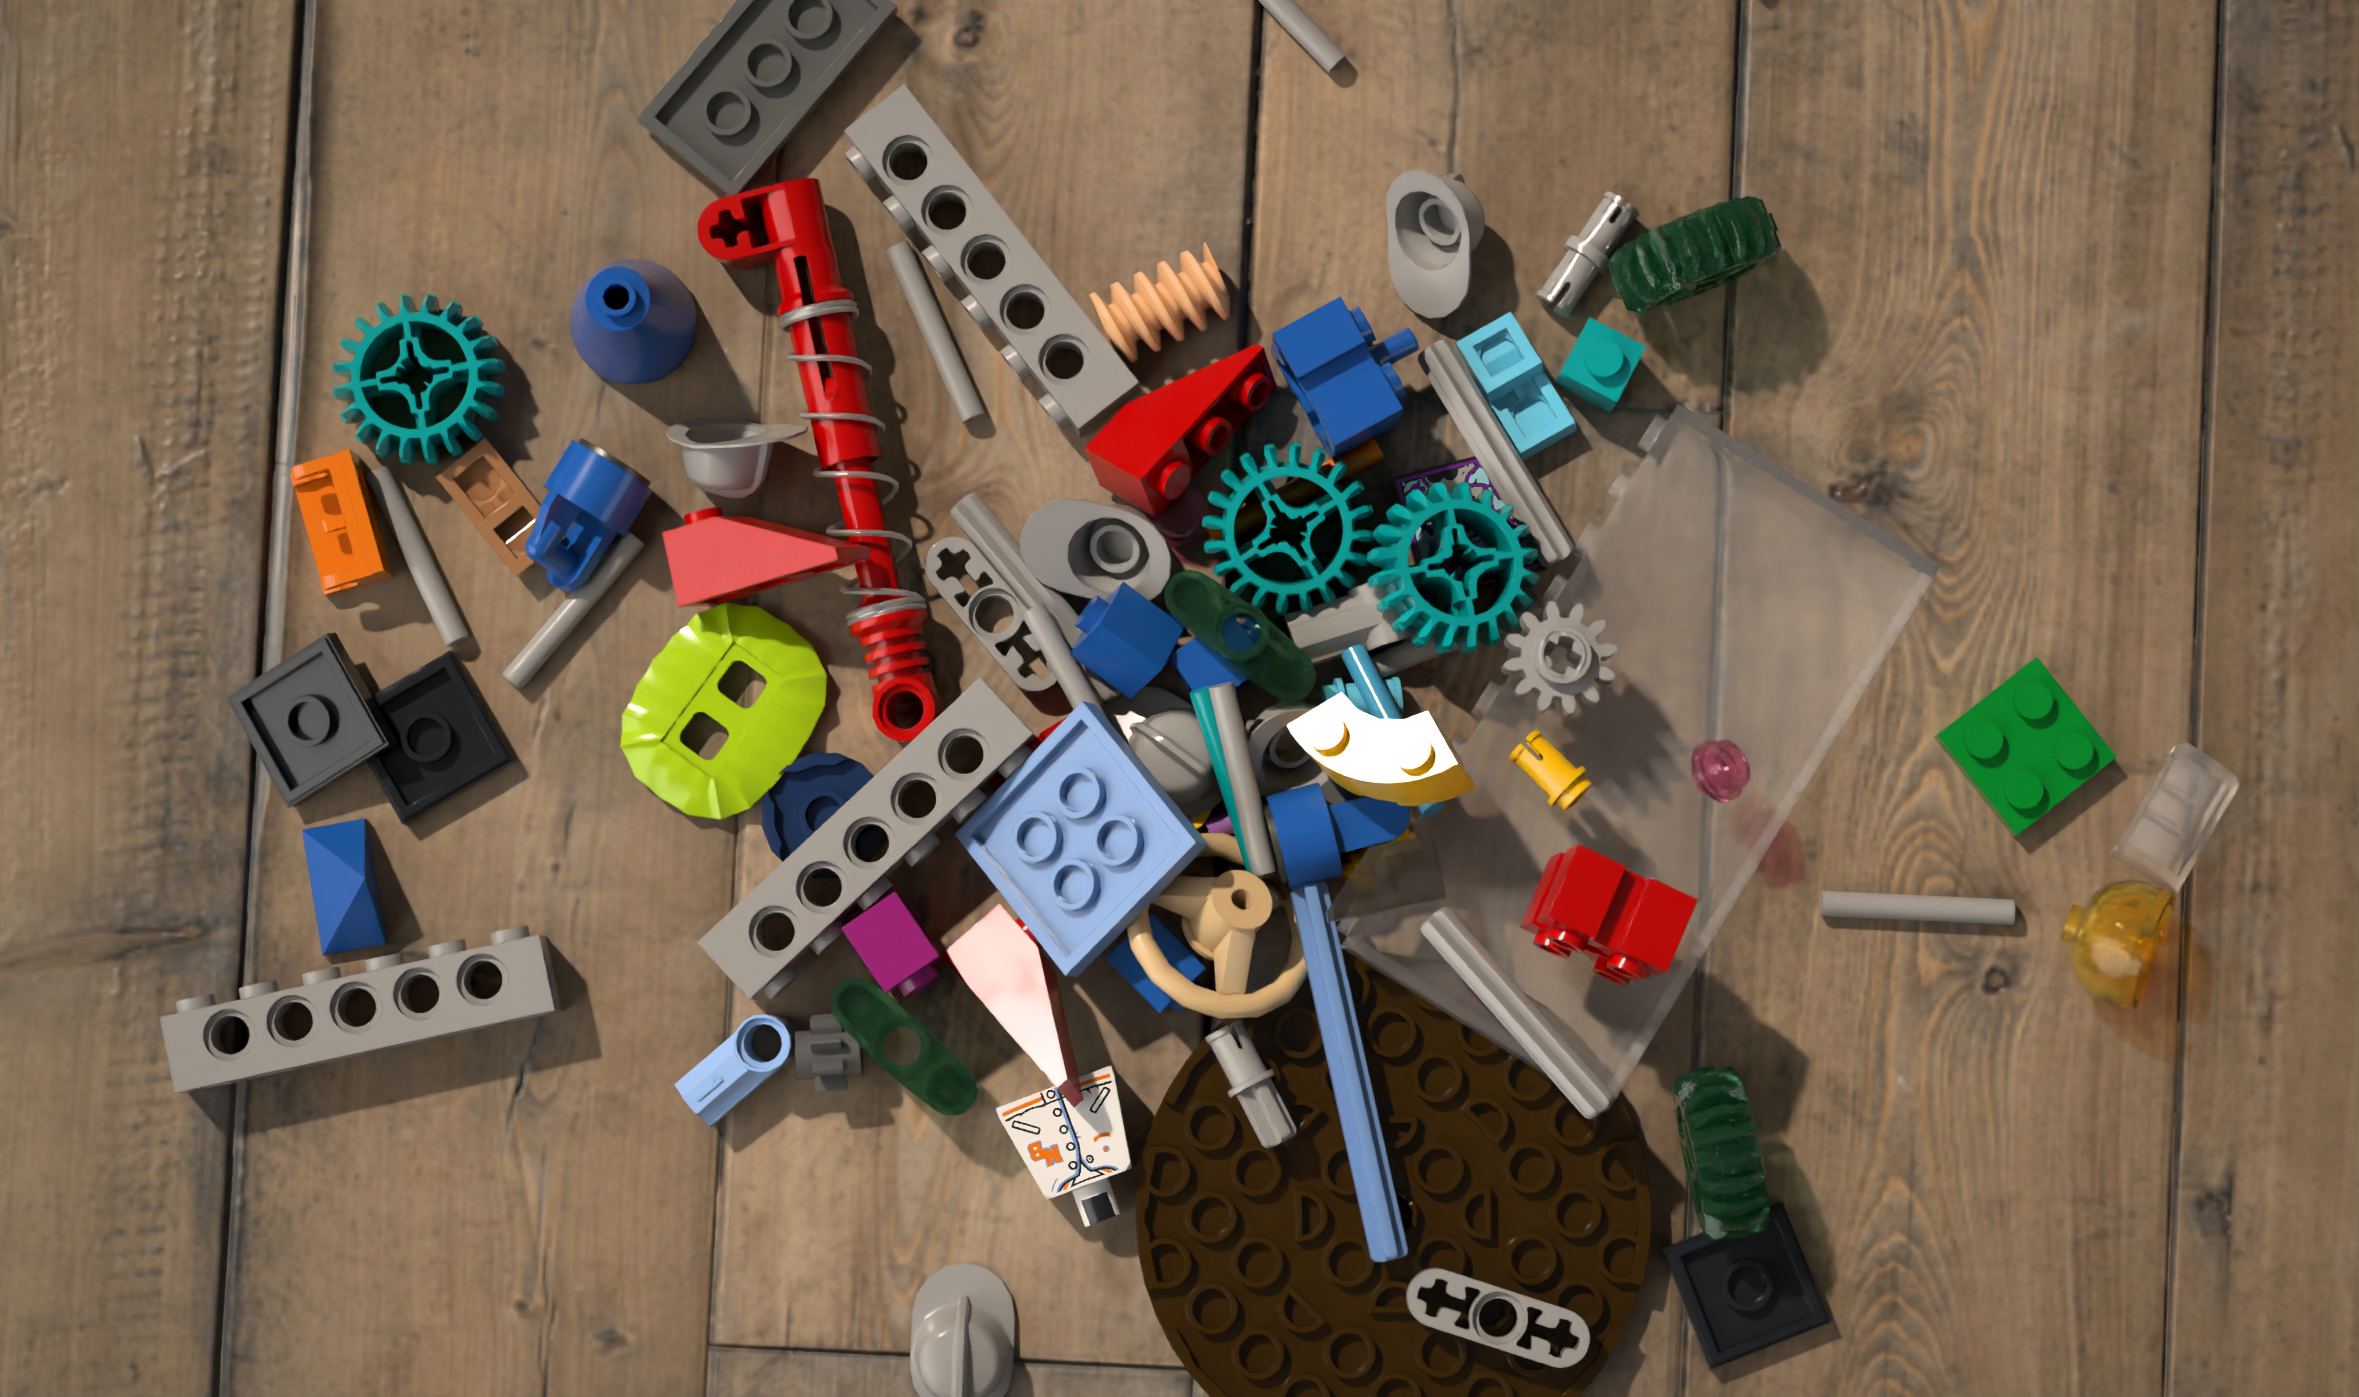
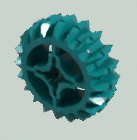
(393, 380)
(1316, 575)
(1454, 594)

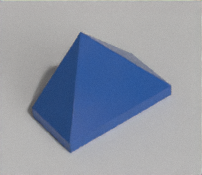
(344, 887)

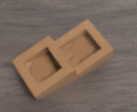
(494, 502)

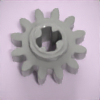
(1536, 667)

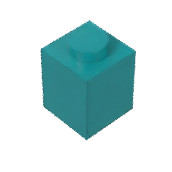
(1600, 365)

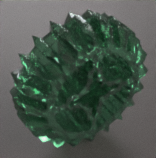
(1694, 254)
(1721, 1153)

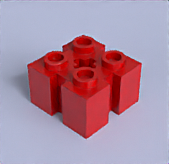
(1607, 914)

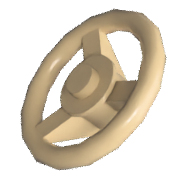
(1222, 926)

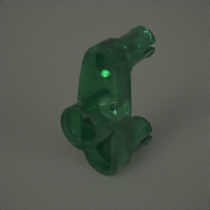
(1271, 664)
(937, 1072)

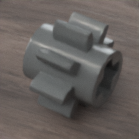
(827, 1054)

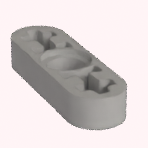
(952, 589)
(1548, 1317)

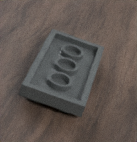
(759, 82)

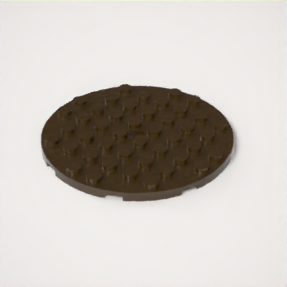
(1266, 1251)

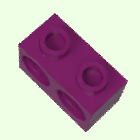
(895, 947)

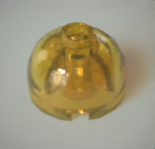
(2118, 940)

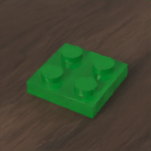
(2025, 747)

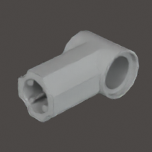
(1348, 621)

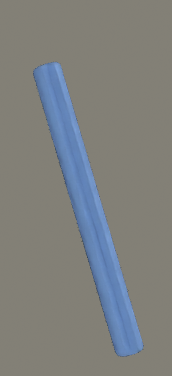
(1349, 1073)

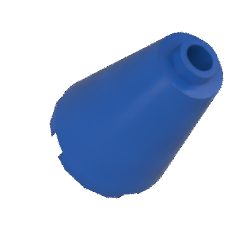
(633, 321)

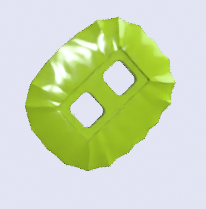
(760, 738)

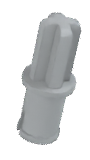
(1252, 1084)

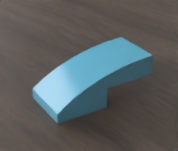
(1516, 386)

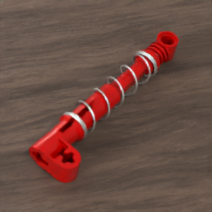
(841, 425)

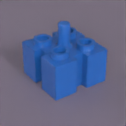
(1341, 377)

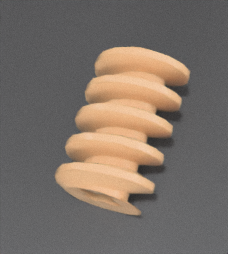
(1163, 304)

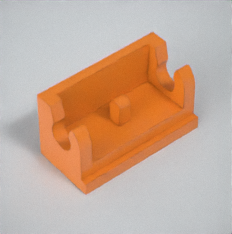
(341, 522)

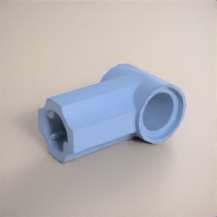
(734, 1069)

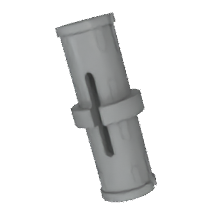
(1587, 254)

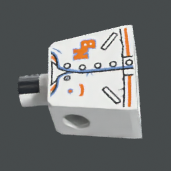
(1071, 1145)

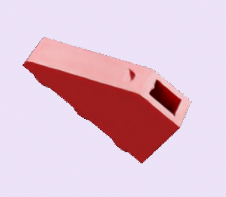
(1172, 432)

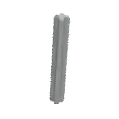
(1495, 451)
(1005, 557)
(1517, 1013)

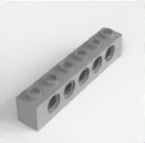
(904, 126)
(738, 940)
(202, 1062)

